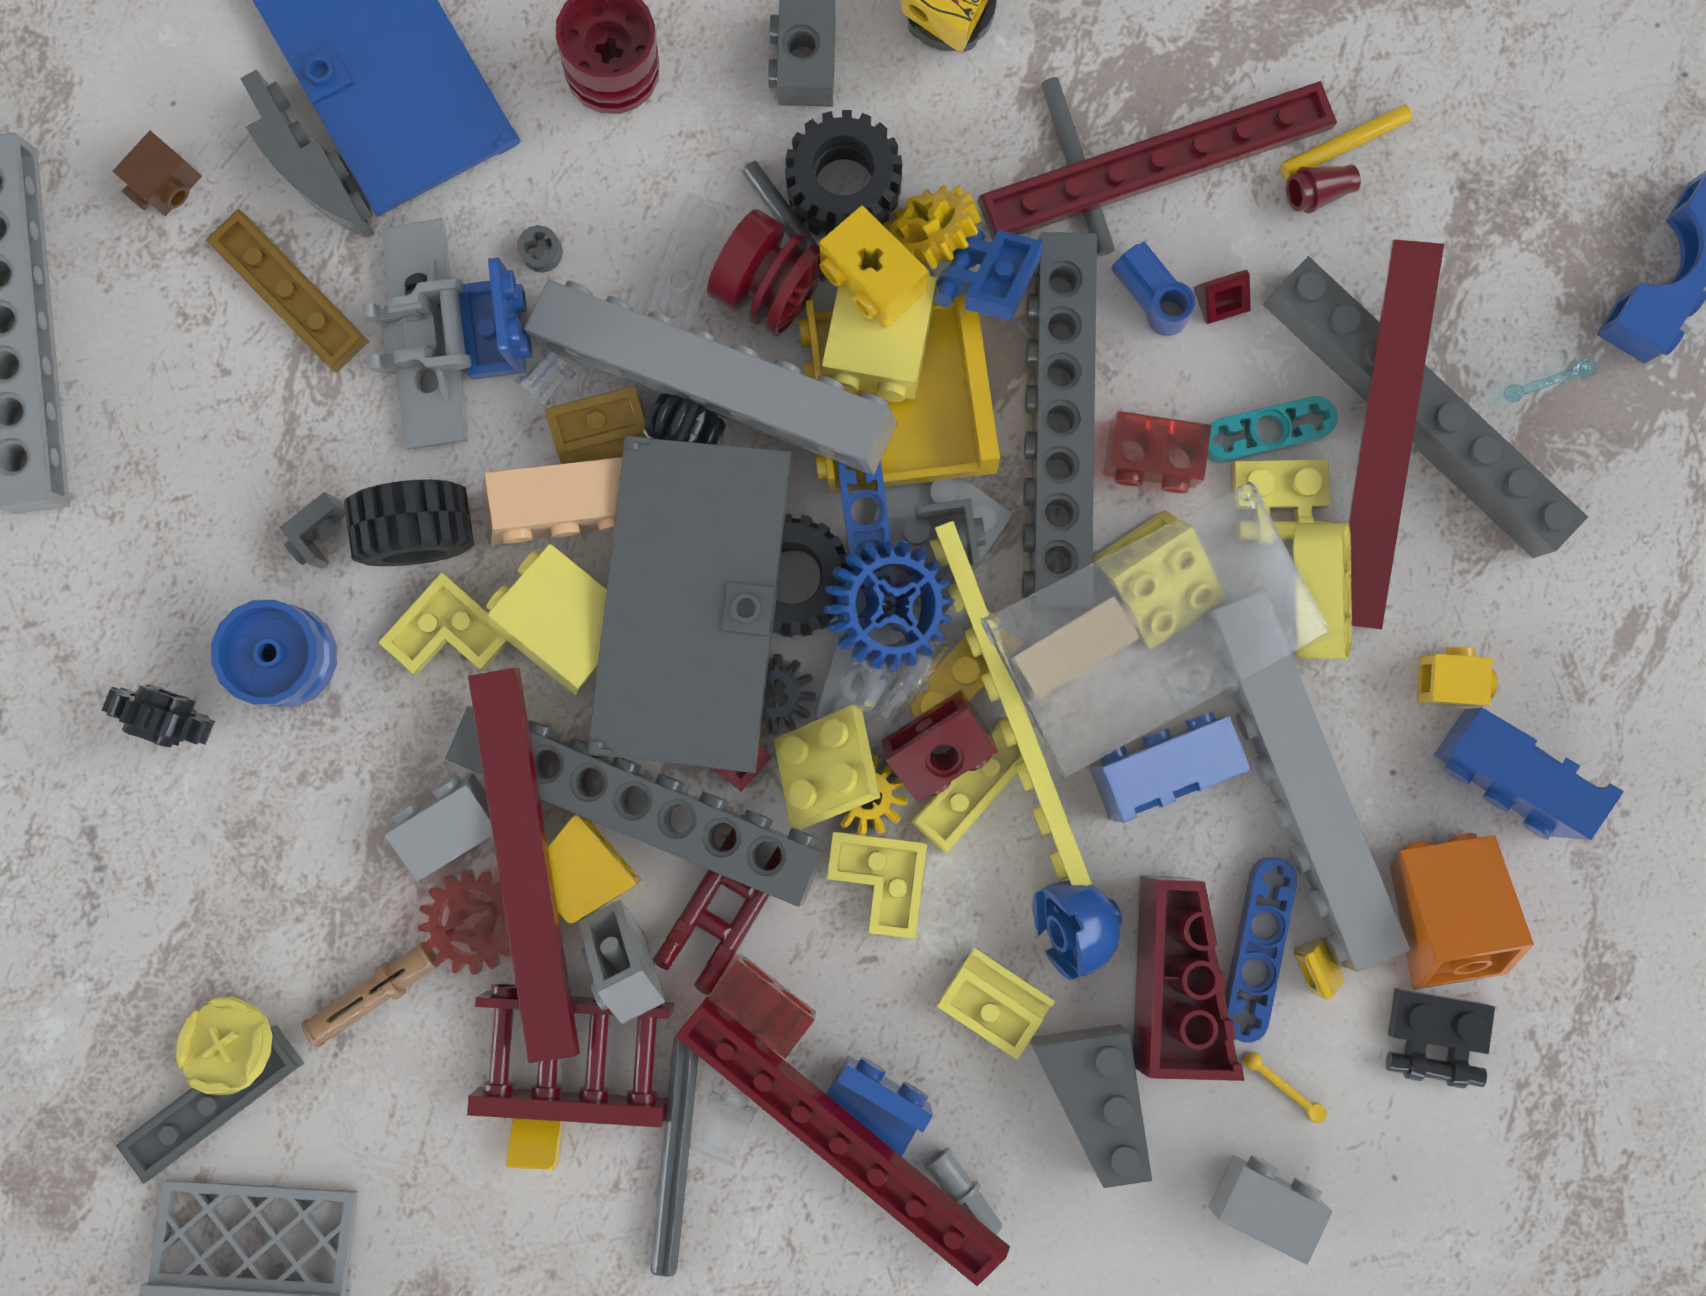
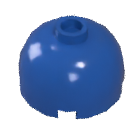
(1079, 925)

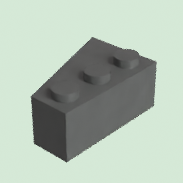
(1100, 1096)

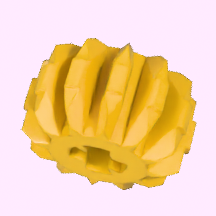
(882, 807)

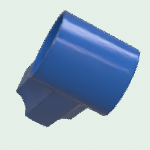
(1153, 284)

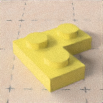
(443, 616)
(893, 869)

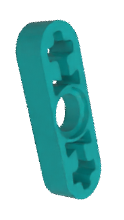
(1304, 433)

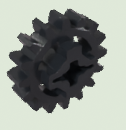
(158, 715)

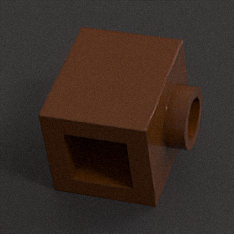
(156, 175)

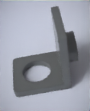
(973, 526)

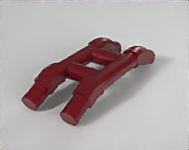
(697, 915)

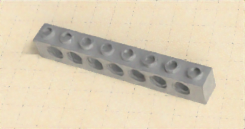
(31, 342)

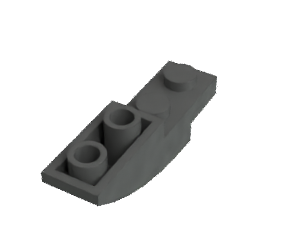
(303, 162)

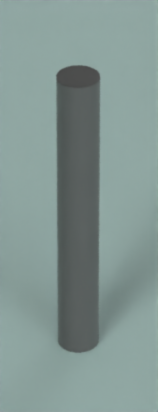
(777, 204)

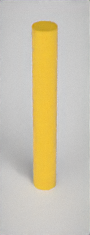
(1348, 140)

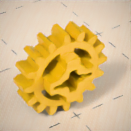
(935, 224)

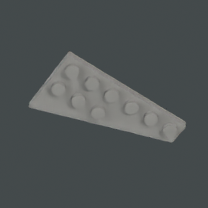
(903, 527)

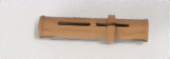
(326, 1024)

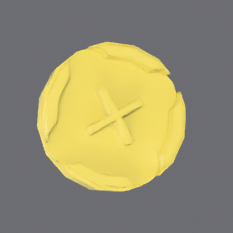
(224, 1046)

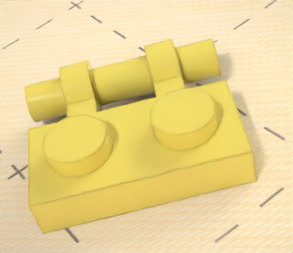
(1287, 485)

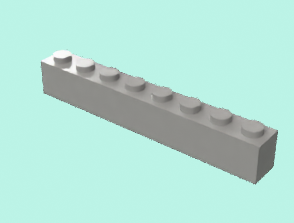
(720, 378)
(1318, 817)

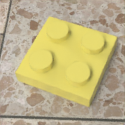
(826, 768)

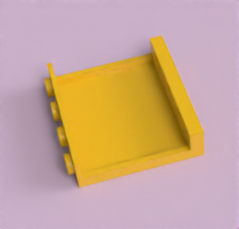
(950, 422)

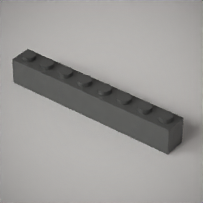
(1445, 426)

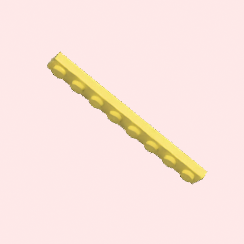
(1016, 725)

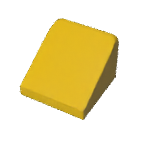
(1319, 968)
(534, 1144)

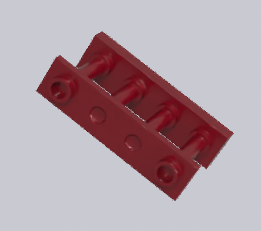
(545, 1098)

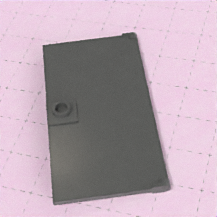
(690, 603)

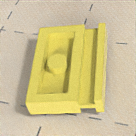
(995, 1003)

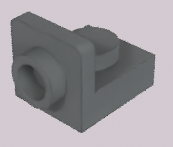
(315, 521)

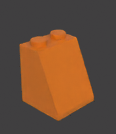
(1458, 911)

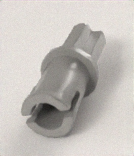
(959, 1187)

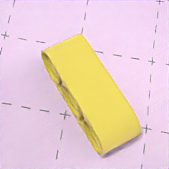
(1324, 564)

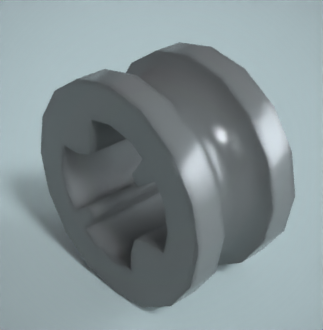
(530, 238)

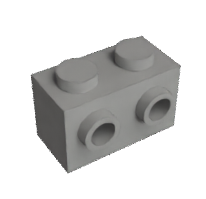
(441, 827)
(619, 963)
(1270, 1208)

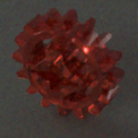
(461, 905)

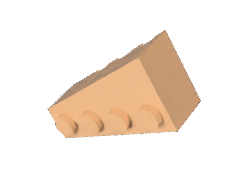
(551, 500)

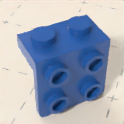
(494, 324)
(879, 1103)

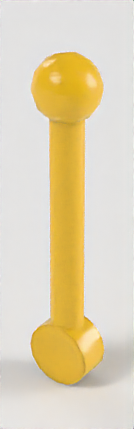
(1313, 1110)

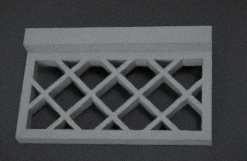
(213, 1283)

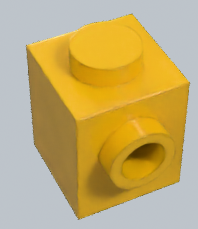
(1456, 678)

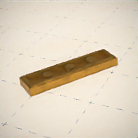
(287, 290)

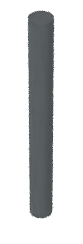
(1073, 154)

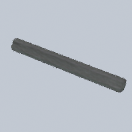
(674, 1160)

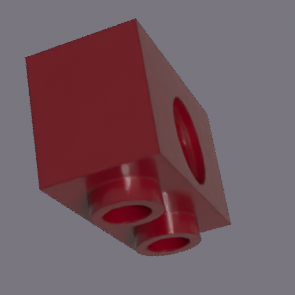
(948, 723)

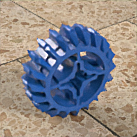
(905, 592)

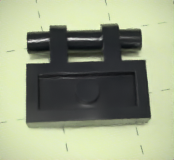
(1440, 1022)

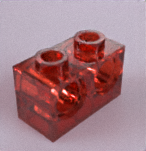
(1156, 438)
(763, 1006)

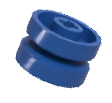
(253, 670)

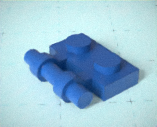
(1001, 278)

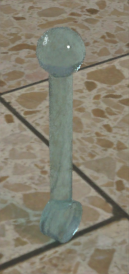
(1582, 370)

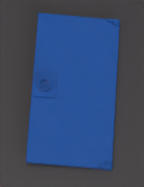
(391, 91)

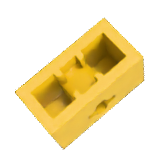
(867, 244)

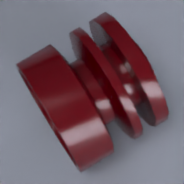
(602, 30)
(760, 269)

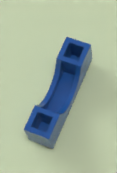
(1650, 316)

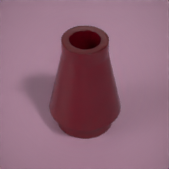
(1319, 186)

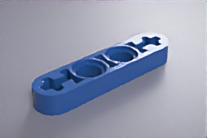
(872, 533)
(1268, 950)

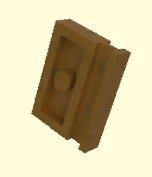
(596, 425)

